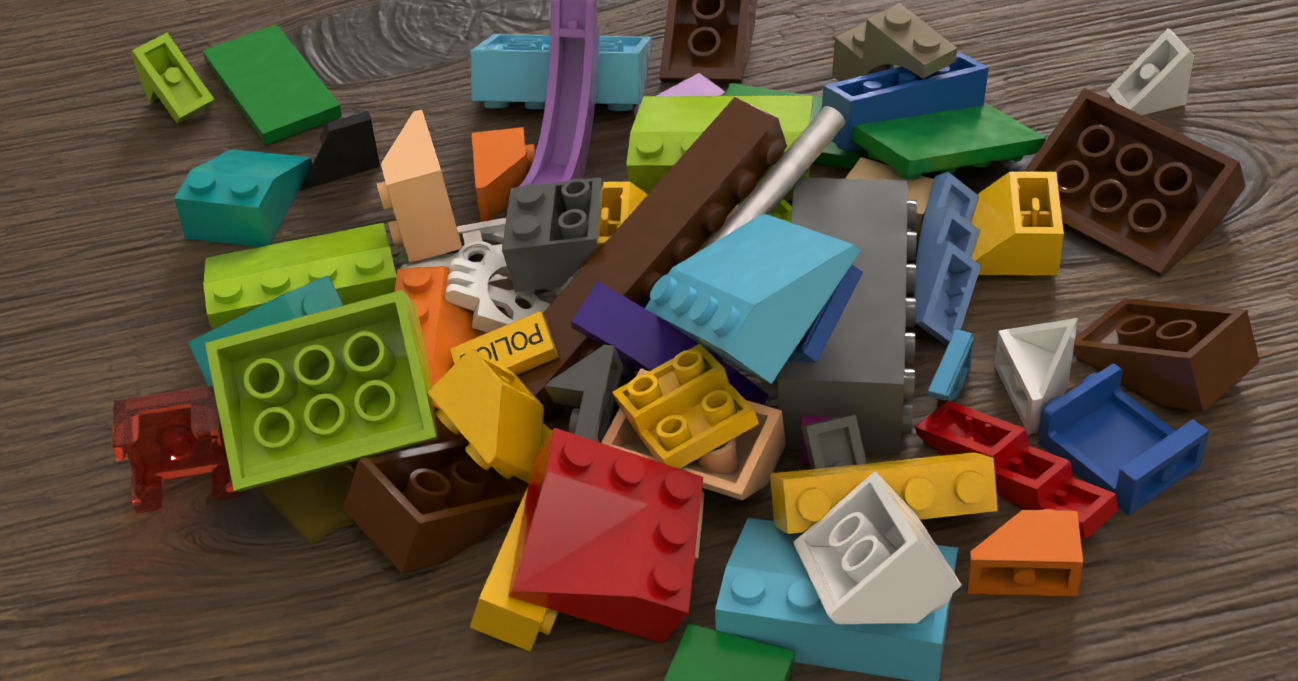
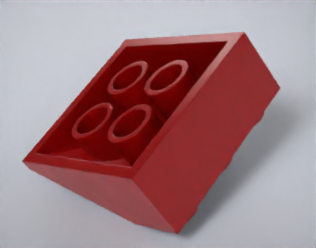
(608, 537)

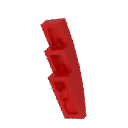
(1022, 472)

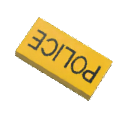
(515, 345)

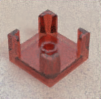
(170, 439)

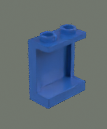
(1119, 441)

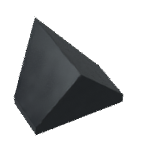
(345, 150)

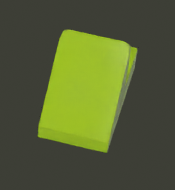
(170, 78)

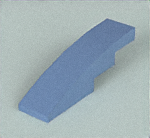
(944, 258)

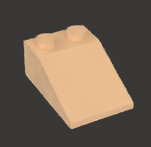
(417, 194)

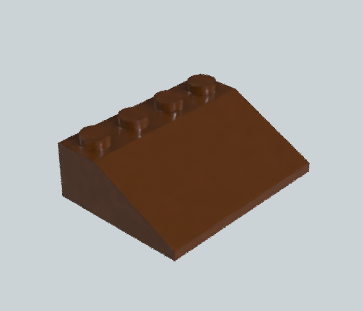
(1136, 182)

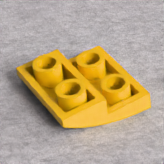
(685, 408)

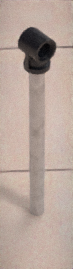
(770, 190)

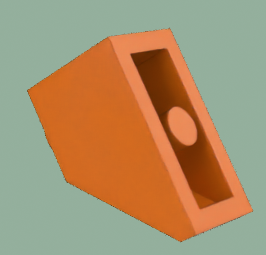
(499, 165)
(1029, 556)

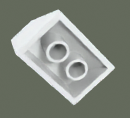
(875, 560)

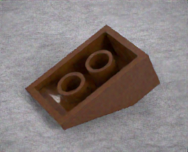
(707, 39)
(1172, 350)
(429, 502)

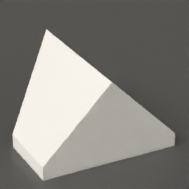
(1156, 78)
(1035, 366)

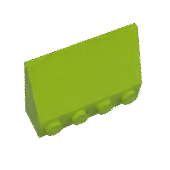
(671, 124)
(354, 259)
(322, 390)

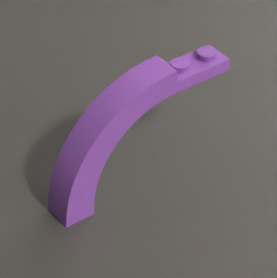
(570, 94)

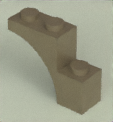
(891, 40)

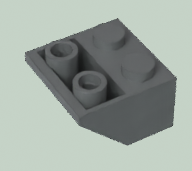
(551, 231)

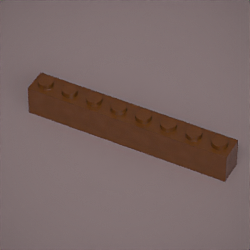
(665, 228)

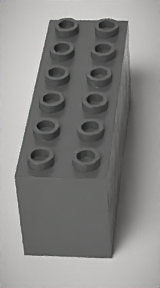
(868, 349)

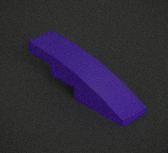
(642, 337)

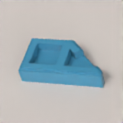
(953, 367)

